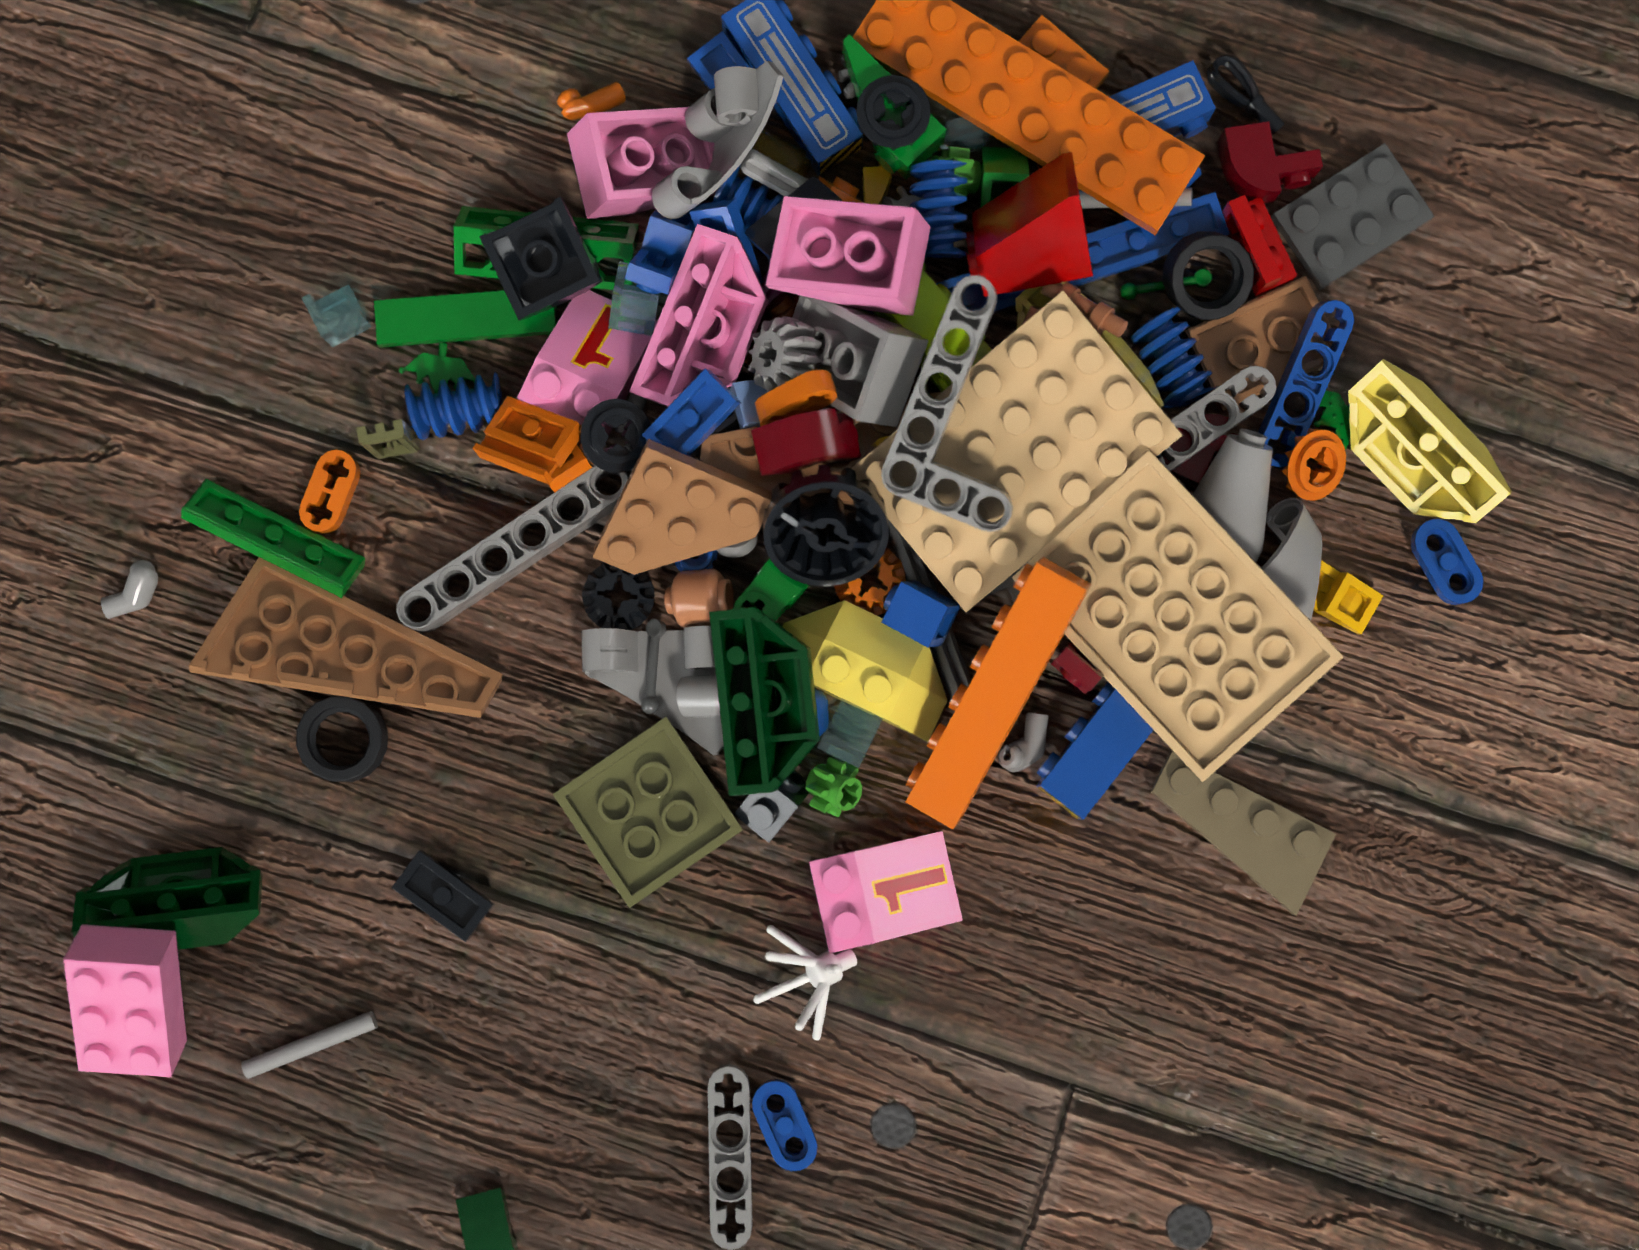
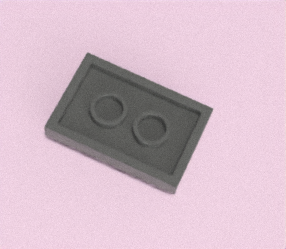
(1352, 217)

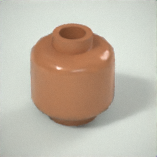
(696, 594)

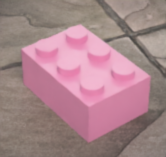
(126, 1000)

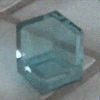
(631, 307)
(337, 315)
(849, 734)

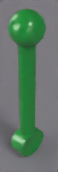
(1201, 279)

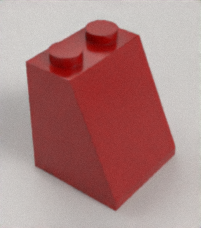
(1032, 232)

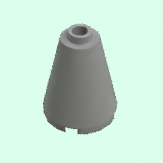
(1238, 489)

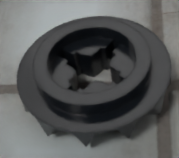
(899, 92)
(593, 435)
(631, 612)

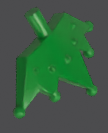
(438, 368)
(1335, 416)

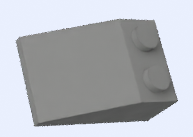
(867, 356)

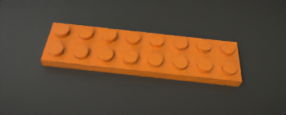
(1032, 104)

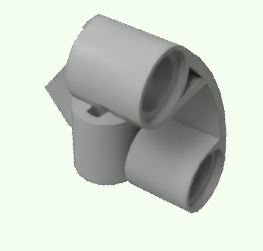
(731, 119)
(1297, 560)
(684, 675)

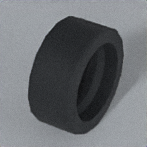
(1241, 277)
(310, 724)

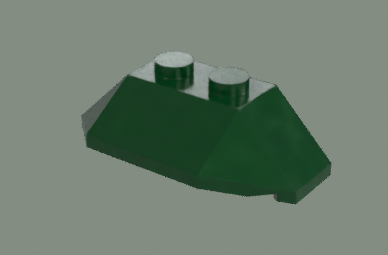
(763, 699)
(196, 893)

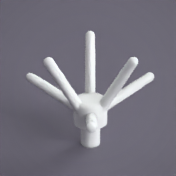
(820, 972)

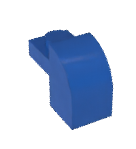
(661, 253)

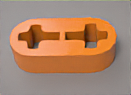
(799, 395)
(320, 486)

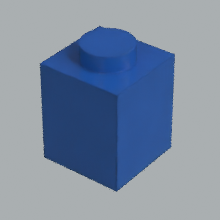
(920, 613)

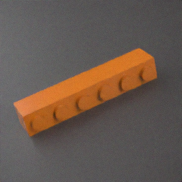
(997, 692)

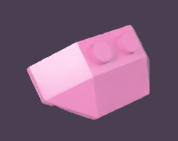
(704, 320)

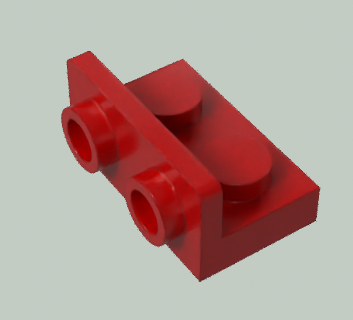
(1256, 232)

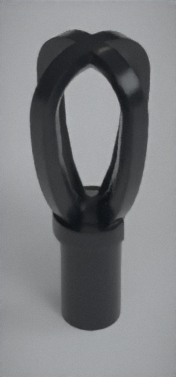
(1256, 103)

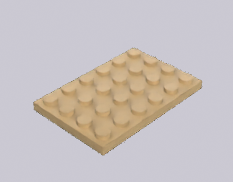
(1044, 421)
(1184, 618)

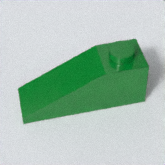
(864, 70)

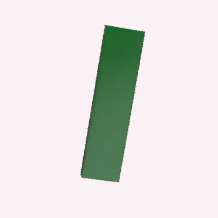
(454, 319)
(273, 538)

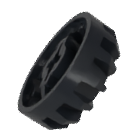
(816, 537)

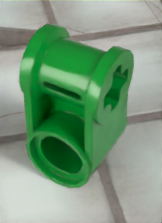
(771, 591)

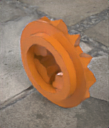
(1331, 455)
(890, 574)

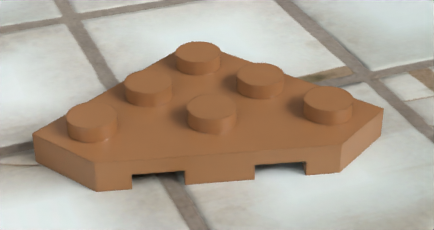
(678, 511)

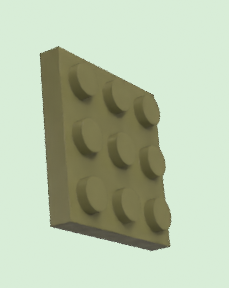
(648, 812)

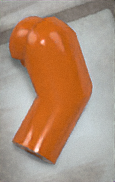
(601, 100)

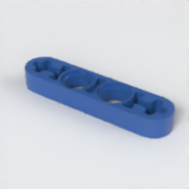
(1296, 380)

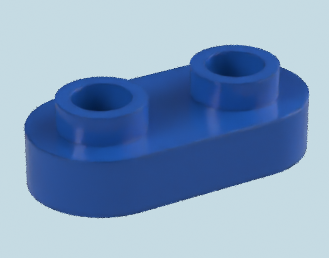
(1449, 560)
(784, 1124)

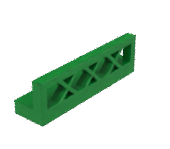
(601, 238)

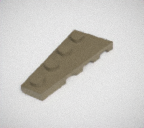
(1256, 834)

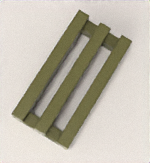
(399, 441)

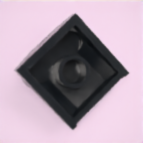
(541, 260)

